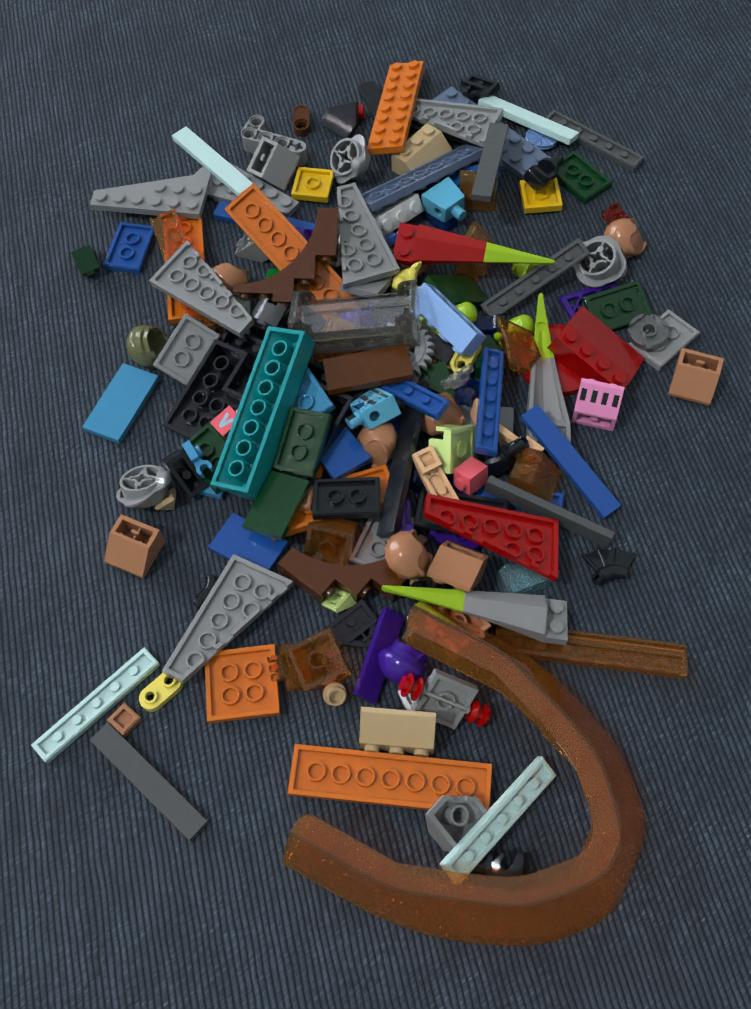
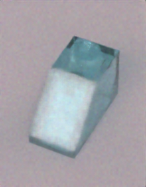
(521, 580)

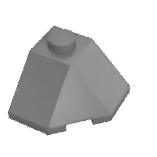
(452, 819)

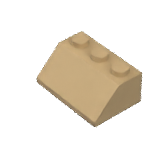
(419, 149)
(397, 731)

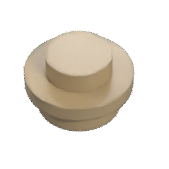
(334, 694)

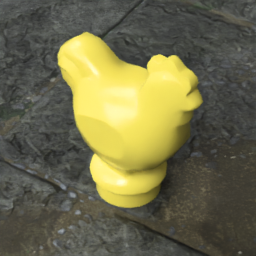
(405, 275)

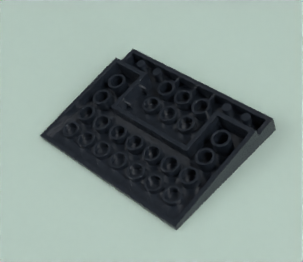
(222, 381)

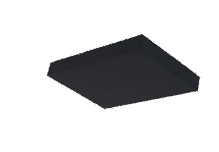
(346, 498)

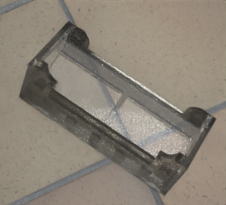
(358, 321)

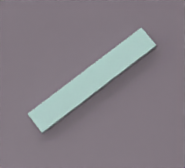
(531, 120)
(211, 160)
(95, 705)
(499, 818)

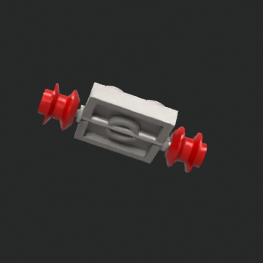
(446, 697)

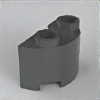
(266, 315)

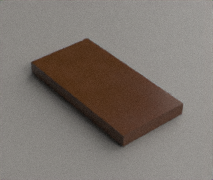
(367, 369)

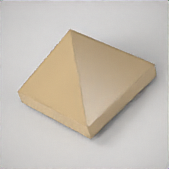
(168, 502)

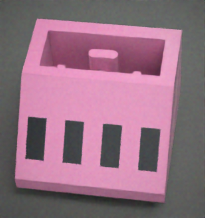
(597, 404)

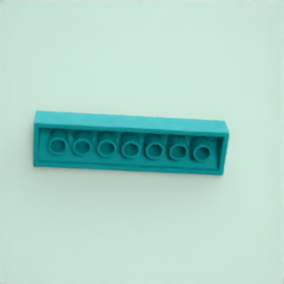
(263, 412)

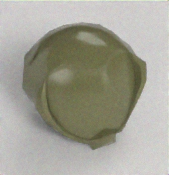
(145, 344)

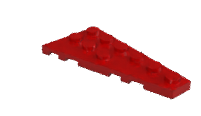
(512, 534)

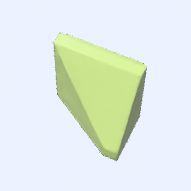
(339, 601)

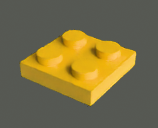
(313, 184)
(541, 201)

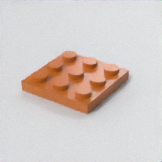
(241, 685)

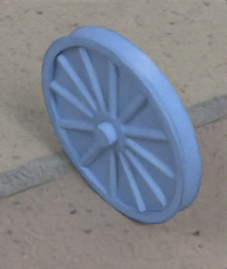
(539, 140)

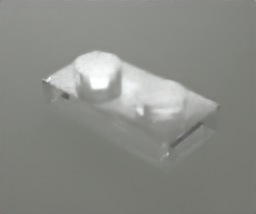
(457, 377)

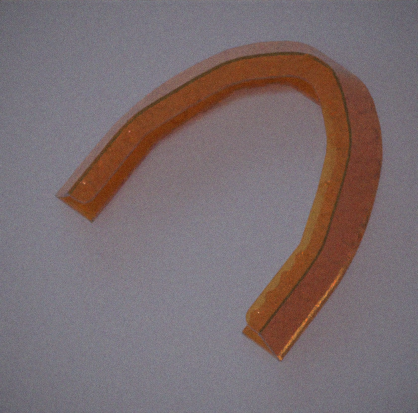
(486, 907)

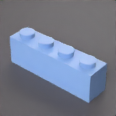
(449, 321)

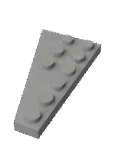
(458, 119)
(183, 194)
(281, 201)
(362, 245)
(199, 288)
(231, 606)

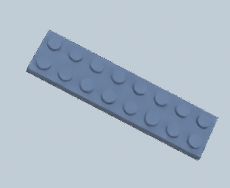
(517, 152)
(421, 176)

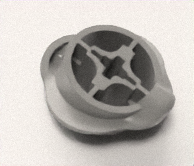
(347, 149)
(601, 268)
(143, 486)

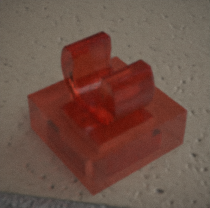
(613, 213)

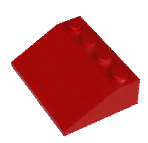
(595, 350)

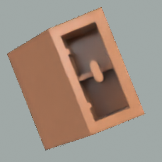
(695, 376)
(133, 546)
(457, 566)

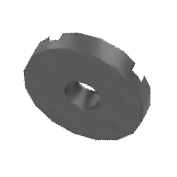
(648, 341)

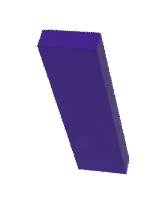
(370, 676)

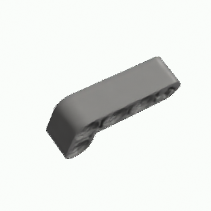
(256, 128)

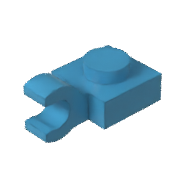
(195, 454)

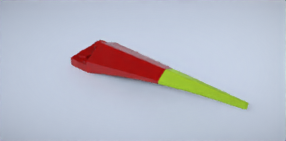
(443, 247)

